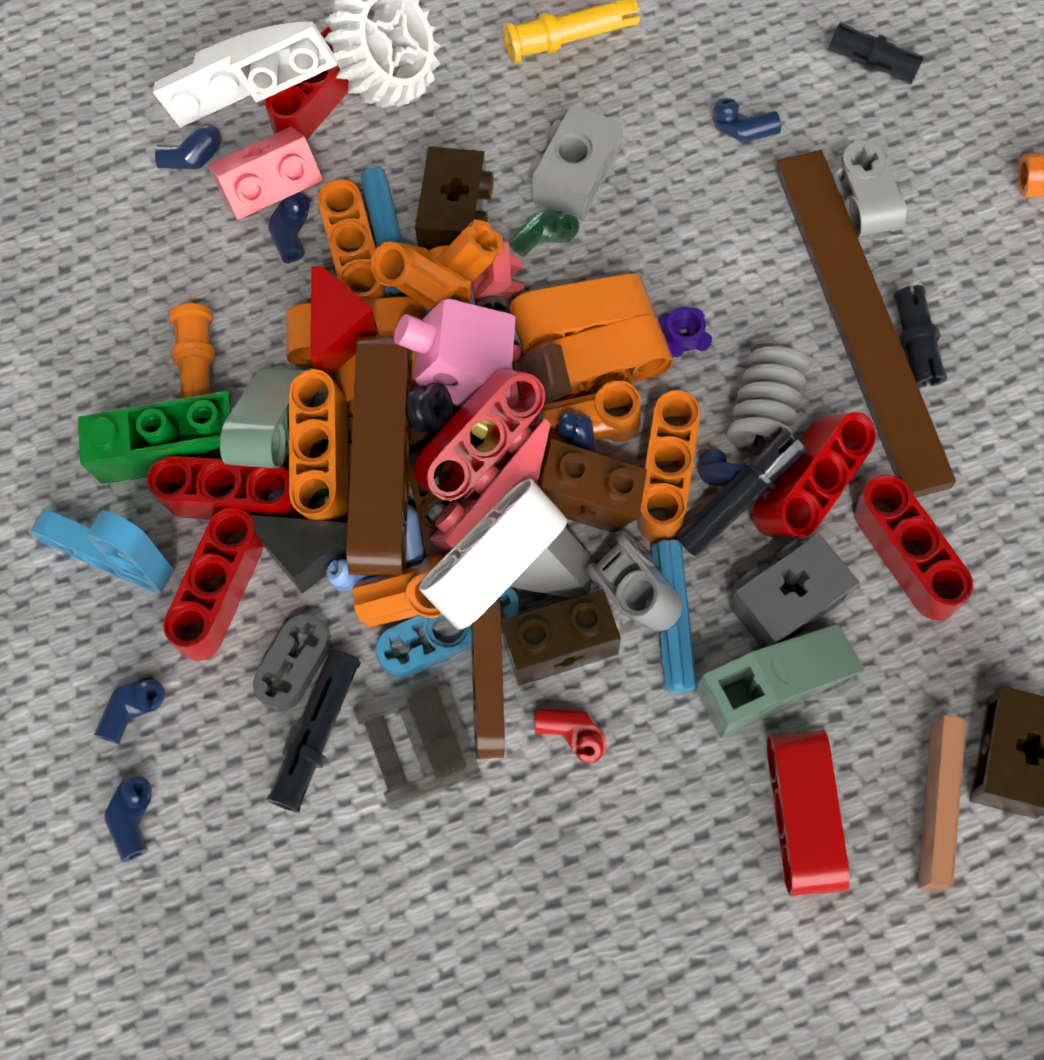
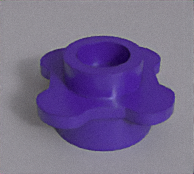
(691, 320)

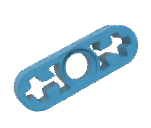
(418, 660)

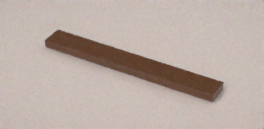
(864, 325)

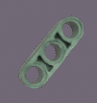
(259, 423)

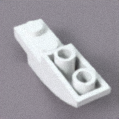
(243, 66)

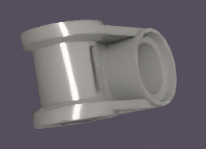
(869, 190)
(631, 578)

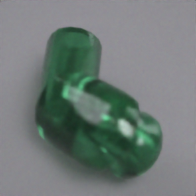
(544, 228)

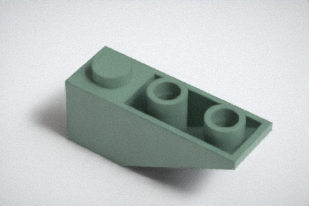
(776, 678)

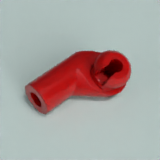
(577, 729)

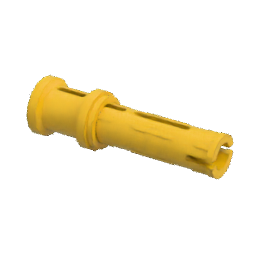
(551, 32)

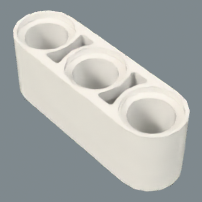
(493, 554)

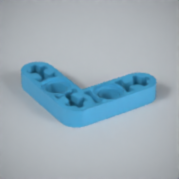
(109, 542)

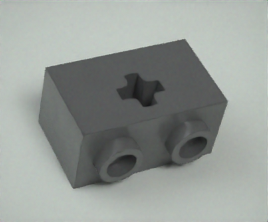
(816, 573)

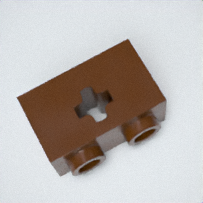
(591, 486)

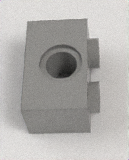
(583, 138)

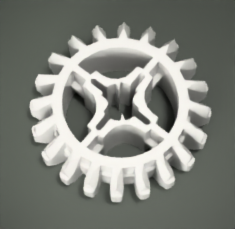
(373, 48)

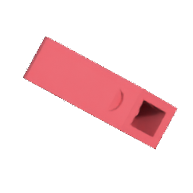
(516, 464)

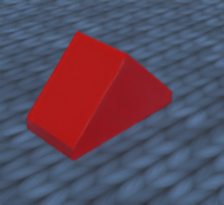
(336, 321)

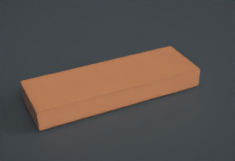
(941, 804)

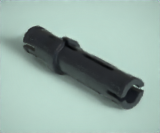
(312, 734)

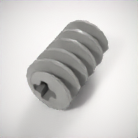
(768, 396)

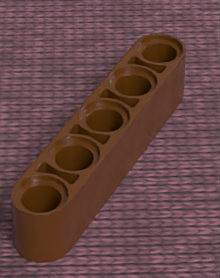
(379, 458)

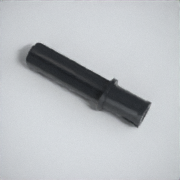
(741, 492)

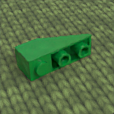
(132, 439)

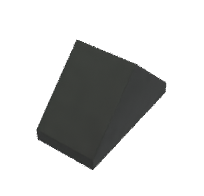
(302, 546)

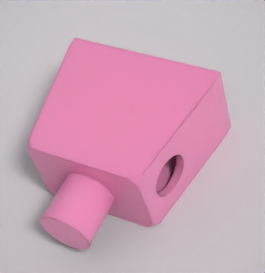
(458, 346)

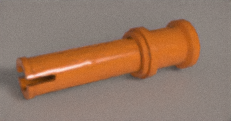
(192, 348)

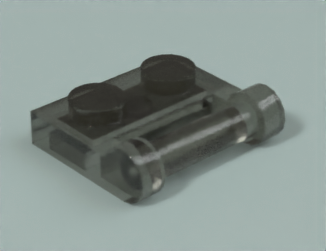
(434, 735)

